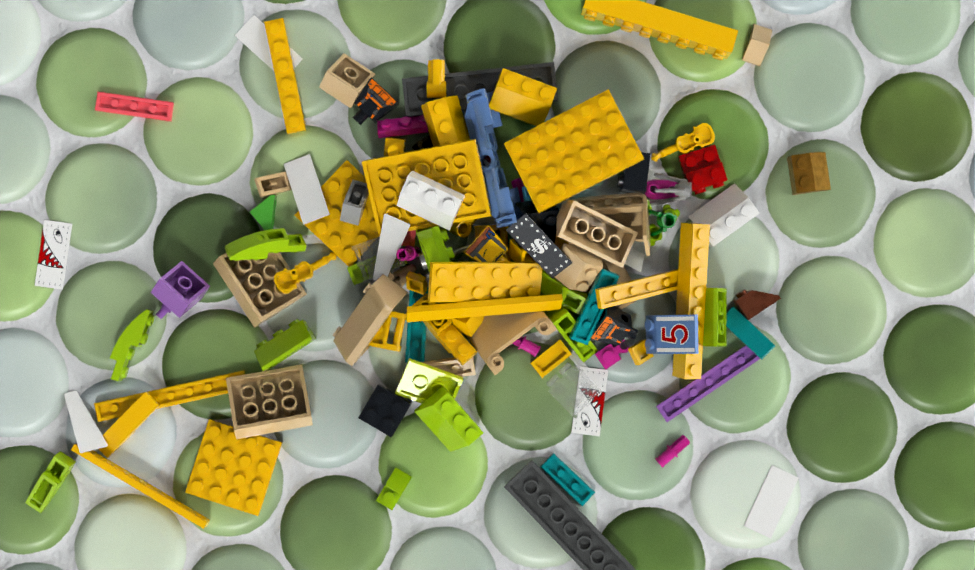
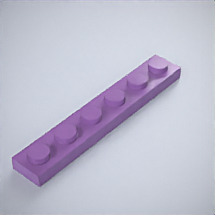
(709, 382)

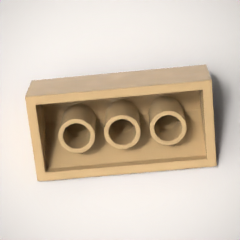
(594, 232)

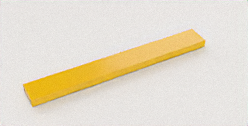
(484, 308)
(167, 396)
(144, 487)

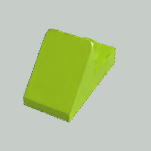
(394, 488)

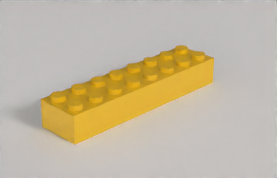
(664, 25)

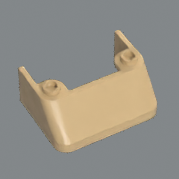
(626, 209)
(367, 318)

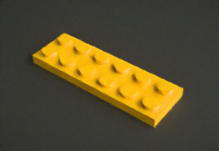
(483, 280)

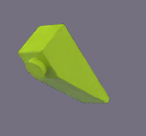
(564, 323)

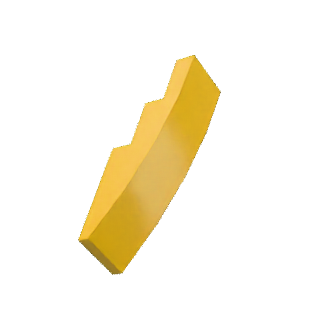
(128, 423)

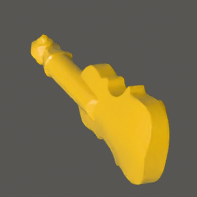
(700, 136)
(288, 279)

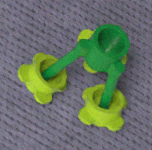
(665, 220)

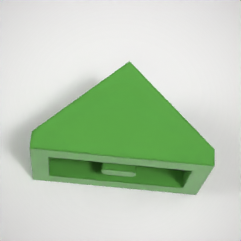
(265, 212)

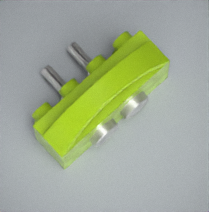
(434, 249)

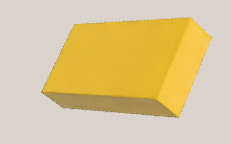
(551, 358)

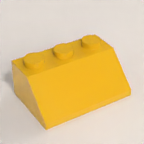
(522, 97)
(445, 121)

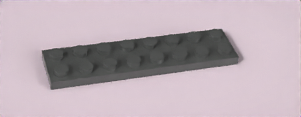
(466, 82)
(564, 521)

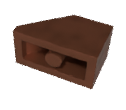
(753, 302)

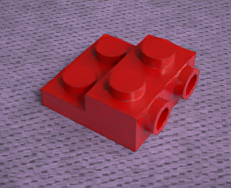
(703, 169)

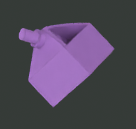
(179, 290)

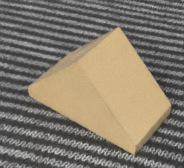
(757, 45)
(272, 184)

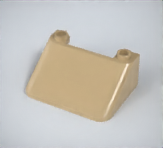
(502, 330)

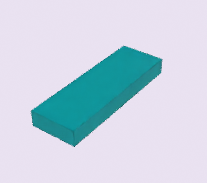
(748, 333)
(567, 479)

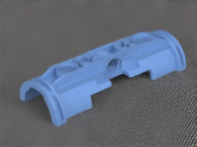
(480, 125)

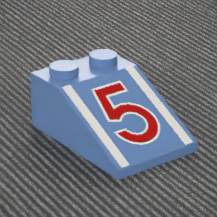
(671, 334)

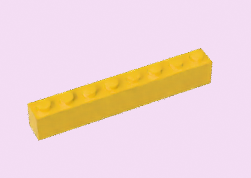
(692, 292)

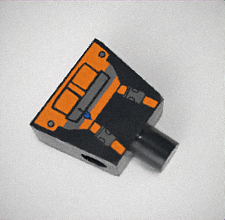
(373, 103)
(614, 327)

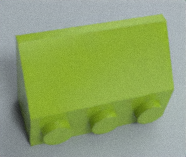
(715, 317)
(283, 344)
(448, 420)

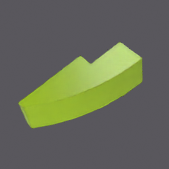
(50, 481)

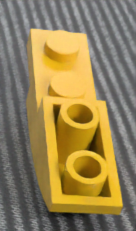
(448, 336)

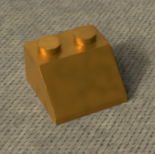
(808, 173)

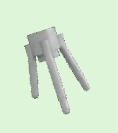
(682, 190)

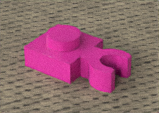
(609, 355)

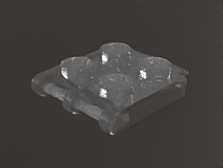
(369, 254)
(572, 388)

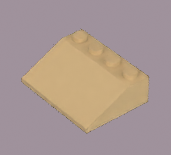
(255, 287)
(269, 401)

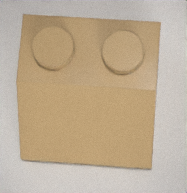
(346, 80)
(583, 269)

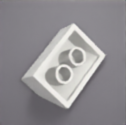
(430, 200)
(725, 213)

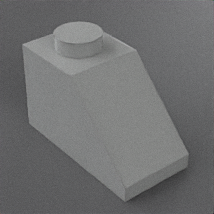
(354, 203)

